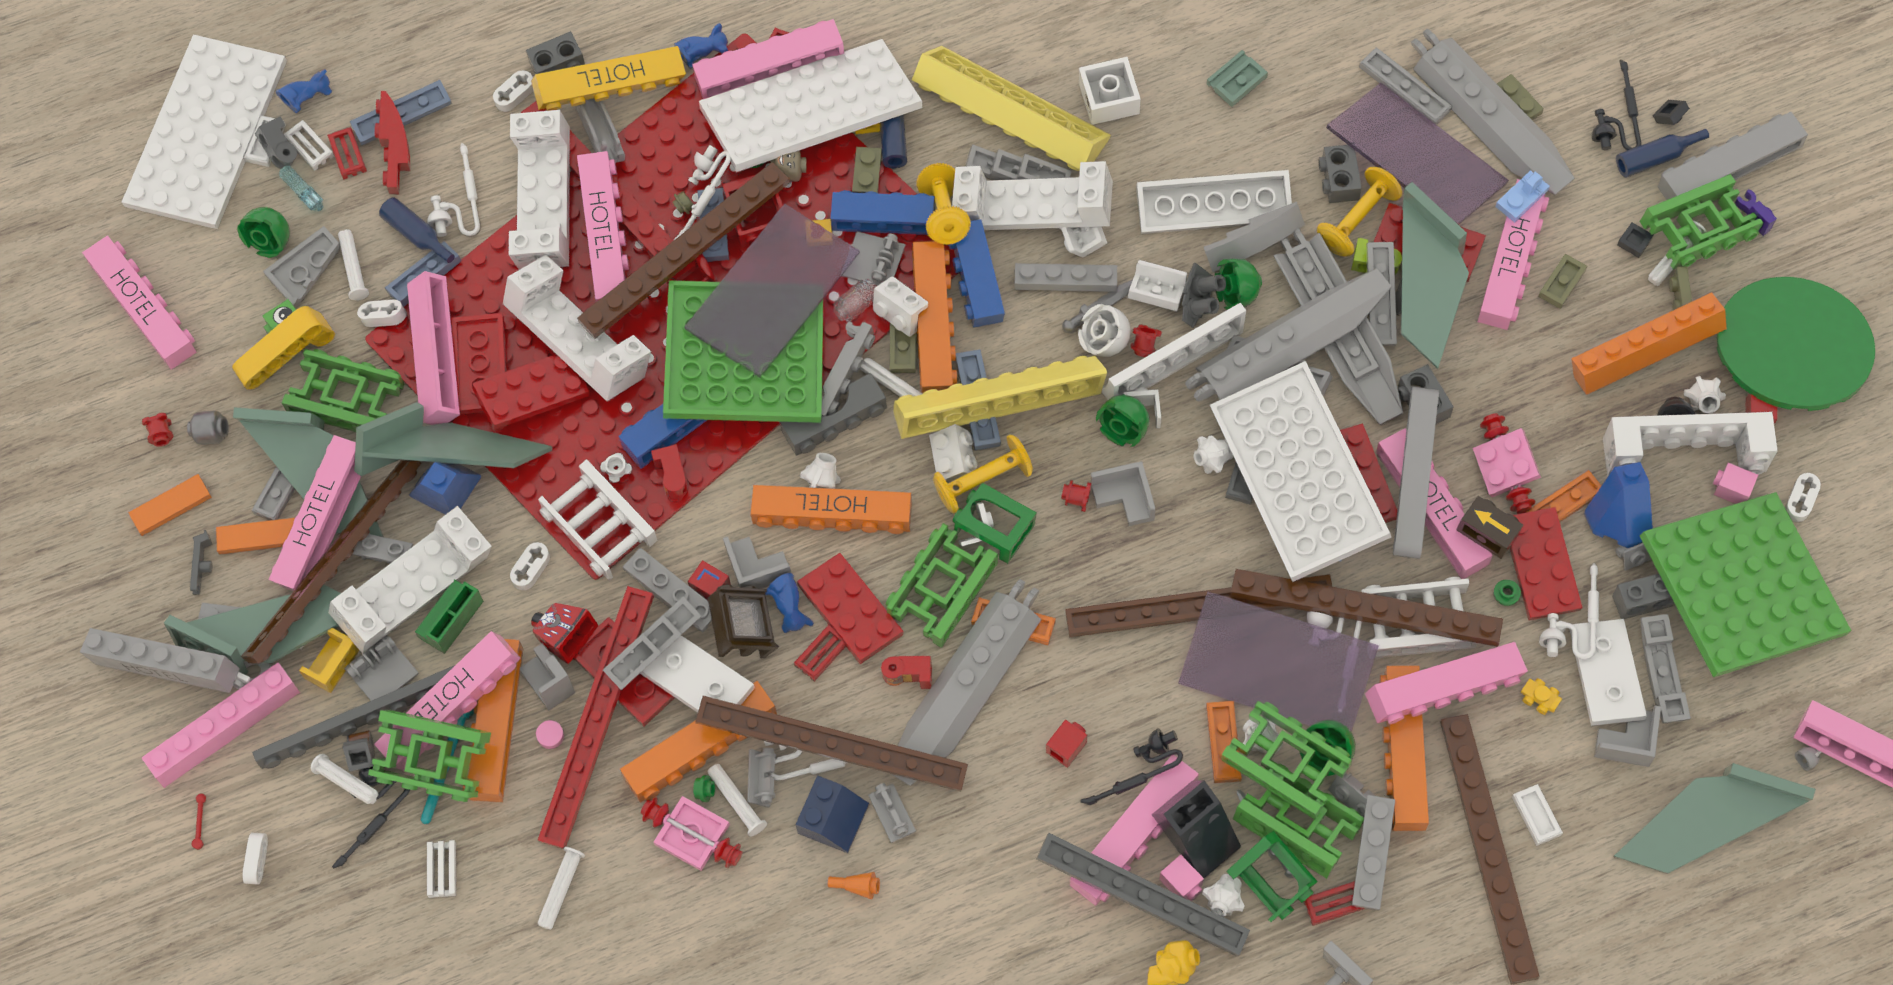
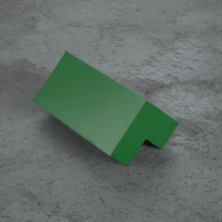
(449, 615)

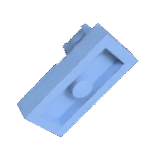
(1522, 196)

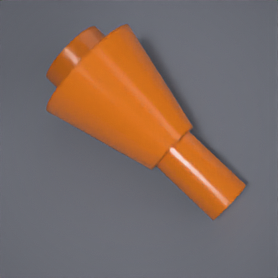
(861, 884)

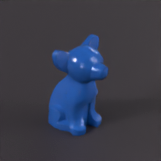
(699, 47)
(299, 91)
(786, 596)

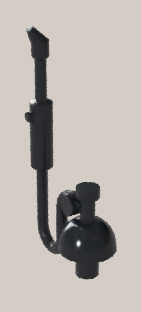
(1604, 131)
(1159, 744)
(377, 822)

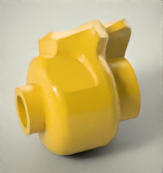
(1174, 964)

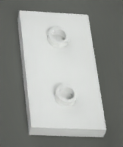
(693, 673)
(1609, 675)

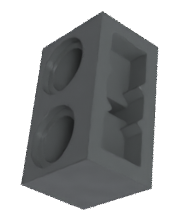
(553, 53)
(1345, 173)
(1425, 379)
(1641, 596)

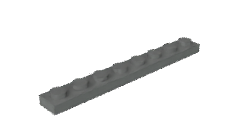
(344, 723)
(1143, 894)

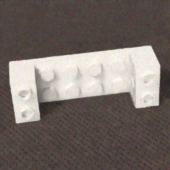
(542, 188)
(1036, 202)
(537, 302)
(1749, 431)
(410, 580)

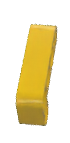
(281, 345)

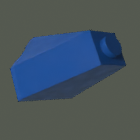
(445, 486)
(1622, 506)

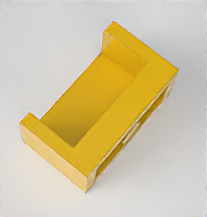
(331, 661)

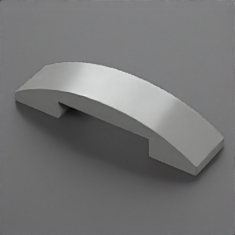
(1662, 669)

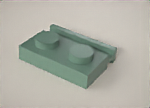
(1237, 78)

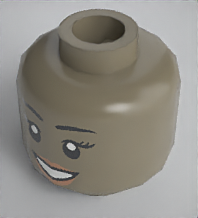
(791, 165)

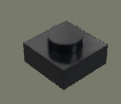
(1671, 112)
(1635, 240)

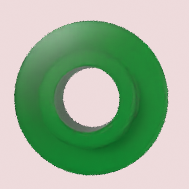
(1503, 599)
(704, 788)

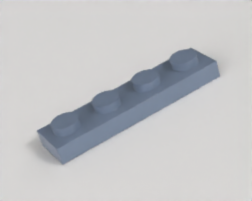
(410, 107)
(971, 368)

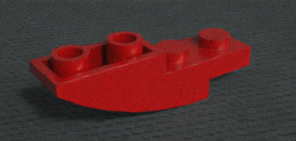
(394, 140)

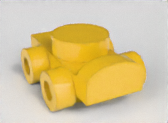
(1541, 694)

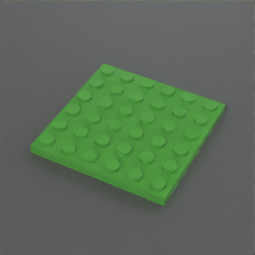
(714, 387)
(1745, 584)

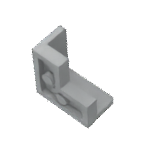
(1127, 486)
(750, 569)
(547, 678)
(1635, 745)

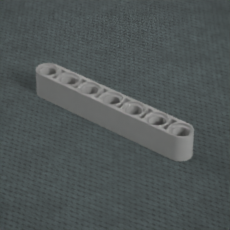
(1415, 473)

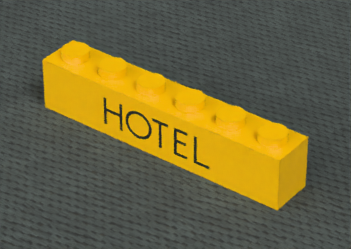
(608, 78)

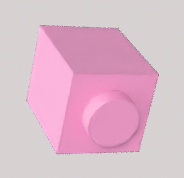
(1734, 483)
(1182, 879)

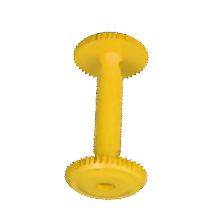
(1381, 185)
(947, 223)
(983, 473)

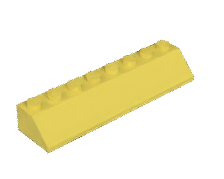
(1009, 107)
(999, 396)

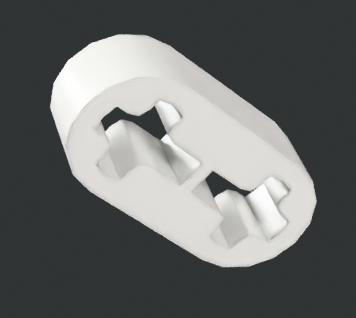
(513, 90)
(381, 313)
(1807, 499)
(534, 569)
(255, 858)

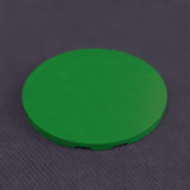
(1796, 343)

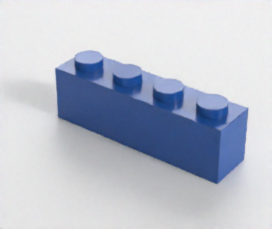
(881, 212)
(977, 278)
(654, 433)

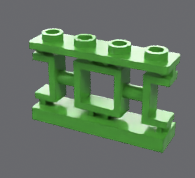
(1692, 205)
(338, 412)
(960, 595)
(433, 733)
(1274, 778)
(1296, 838)

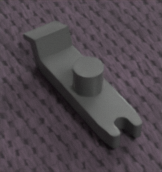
(198, 565)

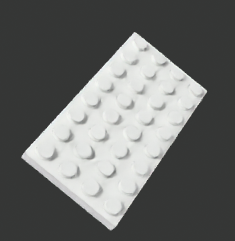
(810, 104)
(204, 131)
(1300, 471)

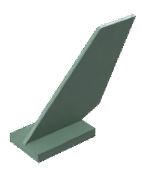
(1430, 273)
(405, 438)
(297, 448)
(236, 629)
(1712, 814)

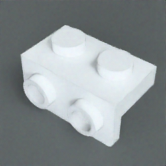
(1083, 240)
(1157, 285)
(898, 305)
(953, 452)

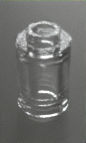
(854, 300)

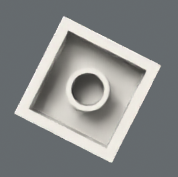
(1109, 90)

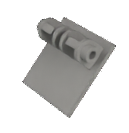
(876, 259)
(381, 669)

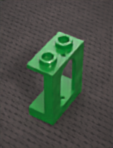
(1008, 544)
(1277, 905)

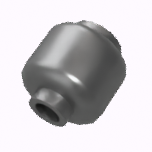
(208, 427)

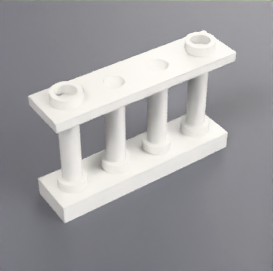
(606, 496)
(1409, 642)

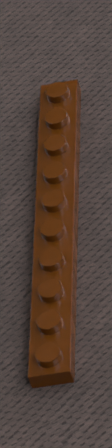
(683, 250)
(327, 566)
(1367, 607)
(1153, 611)
(831, 743)
(1489, 850)

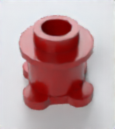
(1144, 340)
(158, 429)
(1076, 494)

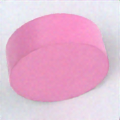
(550, 734)

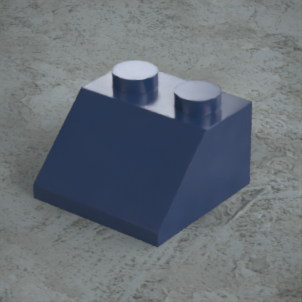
(831, 814)

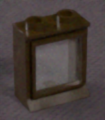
(741, 621)

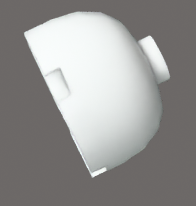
(1104, 331)

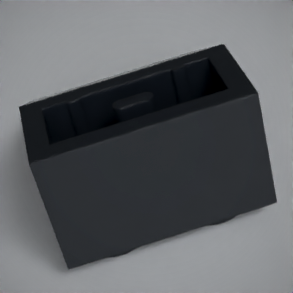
(1198, 827)

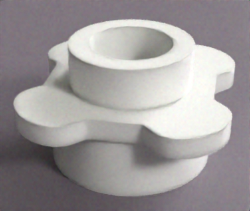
(612, 461)

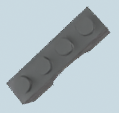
(863, 401)

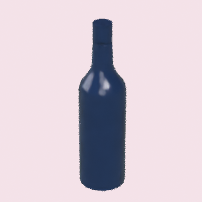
(893, 142)
(1656, 152)
(413, 228)

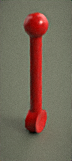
(197, 843)

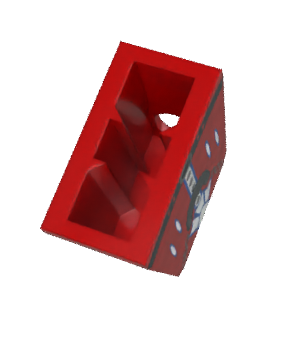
(563, 629)

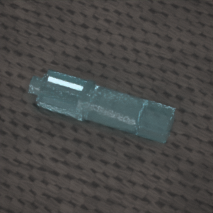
(301, 188)

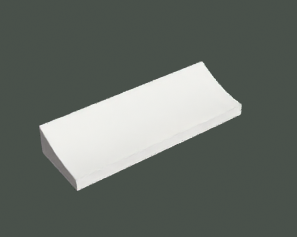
(1210, 201)
(1178, 353)

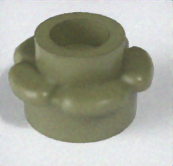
(682, 203)

